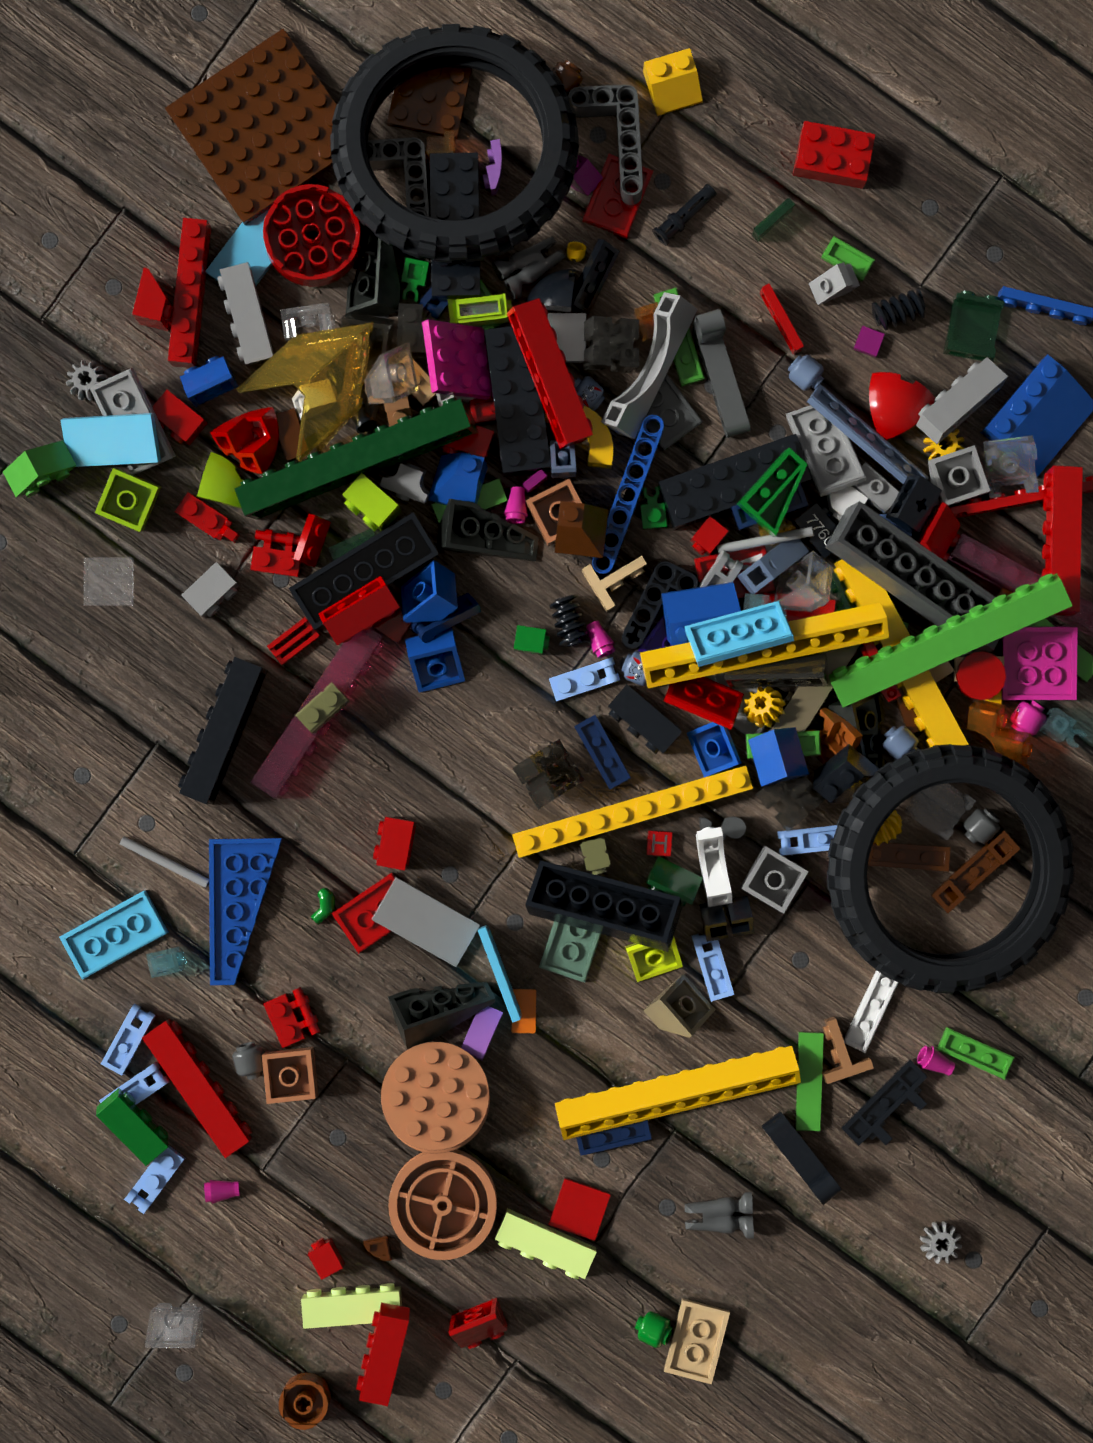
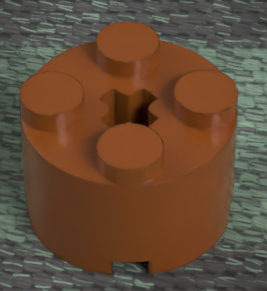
(293, 1408)

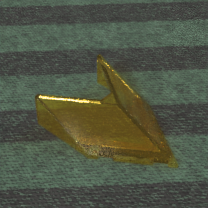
(328, 372)

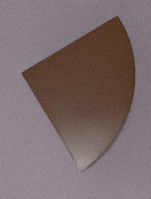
(379, 1247)

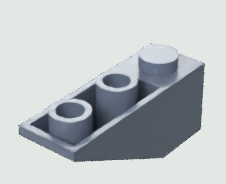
(772, 565)

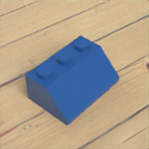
(695, 606)

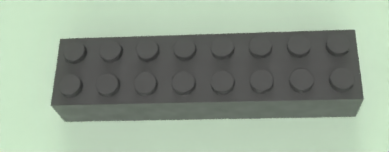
(905, 567)

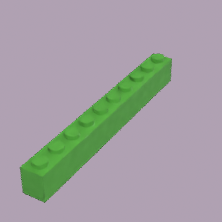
(950, 639)

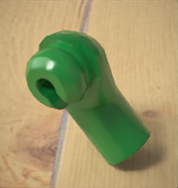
(327, 905)

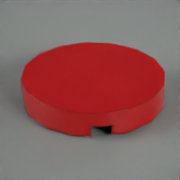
(981, 675)

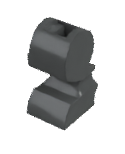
(730, 826)

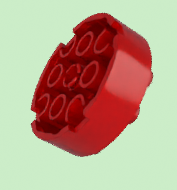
(308, 260)

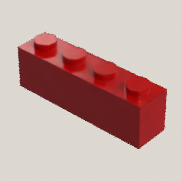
(384, 1353)

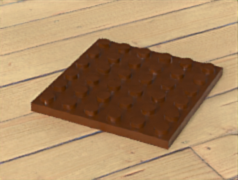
(259, 125)

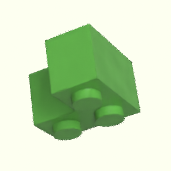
(38, 467)

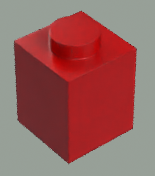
(708, 536)
(325, 1257)

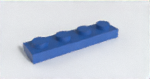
(1037, 303)

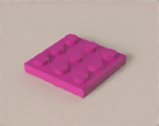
(457, 359)
(1040, 664)

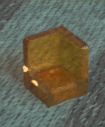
(441, 144)
(646, 320)

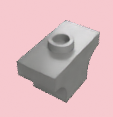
(834, 283)
(407, 483)
(876, 489)

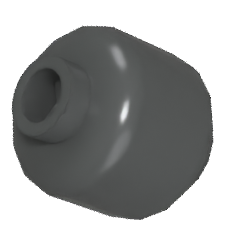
(982, 826)
(248, 1060)

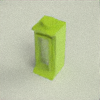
(479, 310)

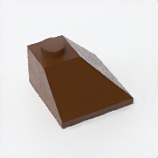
(581, 530)

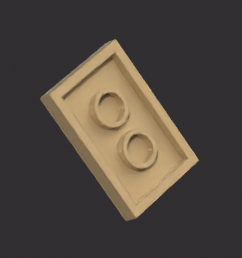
(696, 1341)

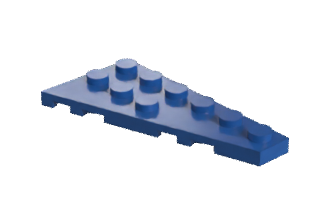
(236, 890)

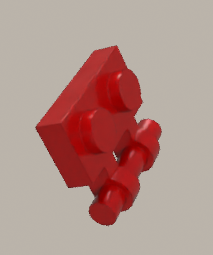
(273, 560)
(284, 1018)

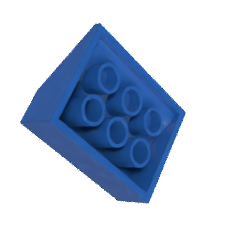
(1045, 406)

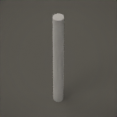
(766, 540)
(164, 861)

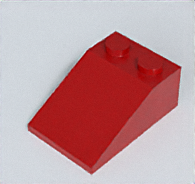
(477, 1324)

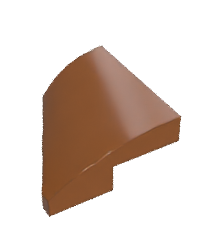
(836, 735)

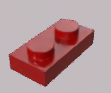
(311, 540)

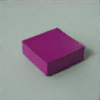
(868, 341)
(534, 481)

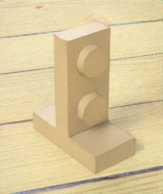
(612, 581)

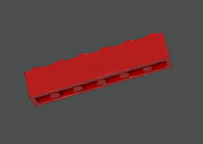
(189, 293)
(550, 373)
(1064, 530)
(197, 1087)

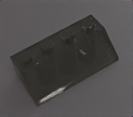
(793, 672)

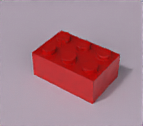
(833, 154)

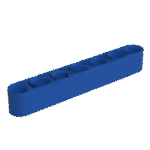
(636, 485)

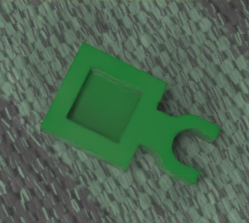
(415, 274)
(653, 513)

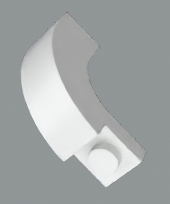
(713, 866)

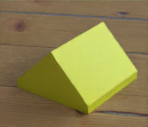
(652, 962)

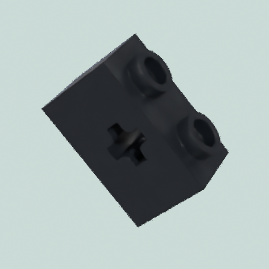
(914, 503)

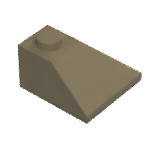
(680, 1008)

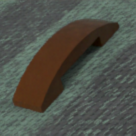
(974, 871)

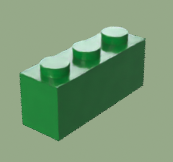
(133, 1126)

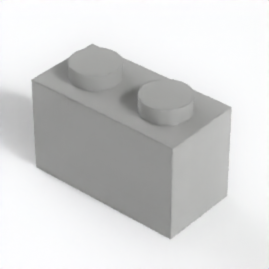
(211, 590)

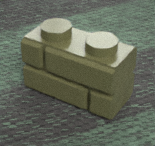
(322, 708)
(595, 856)

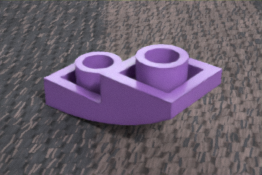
(494, 172)
(481, 1032)

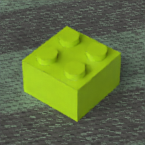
(128, 499)
(371, 502)

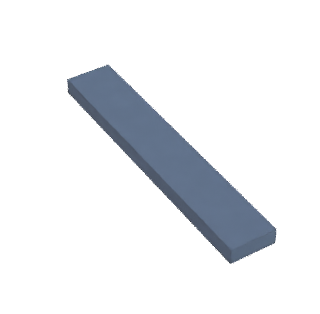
(863, 435)

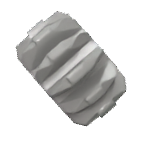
(80, 373)
(940, 1251)

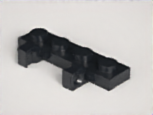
(871, 1116)

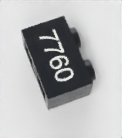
(823, 528)

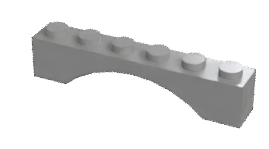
(670, 327)

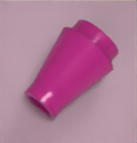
(516, 506)
(600, 641)
(933, 1060)
(220, 1190)

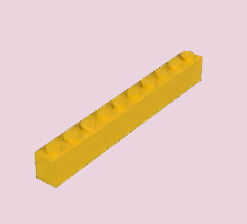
(810, 637)
(921, 690)
(632, 811)
(677, 1092)

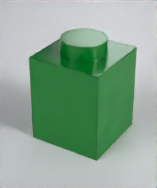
(531, 640)

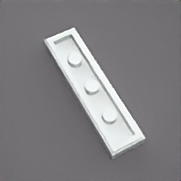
(870, 1012)

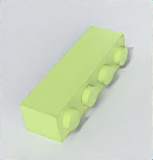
(546, 1244)
(346, 1307)

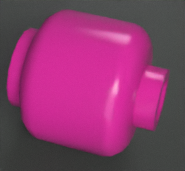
(1028, 717)

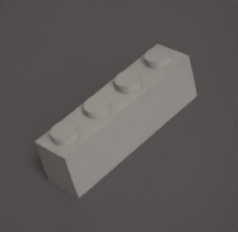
(247, 314)
(961, 400)

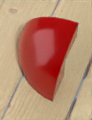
(896, 403)
(250, 438)

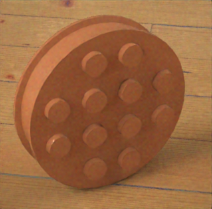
(435, 1097)
(443, 1204)

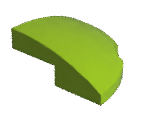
(219, 481)

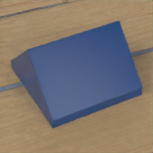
(713, 748)
(778, 756)

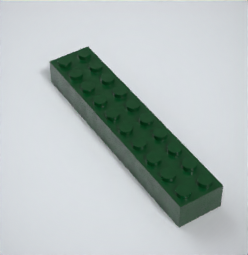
(363, 455)

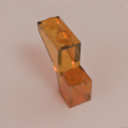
(990, 720)

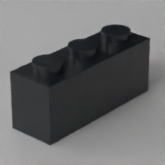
(643, 720)

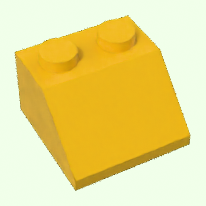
(673, 82)

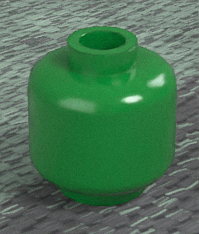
(654, 1329)

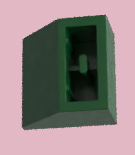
(673, 880)

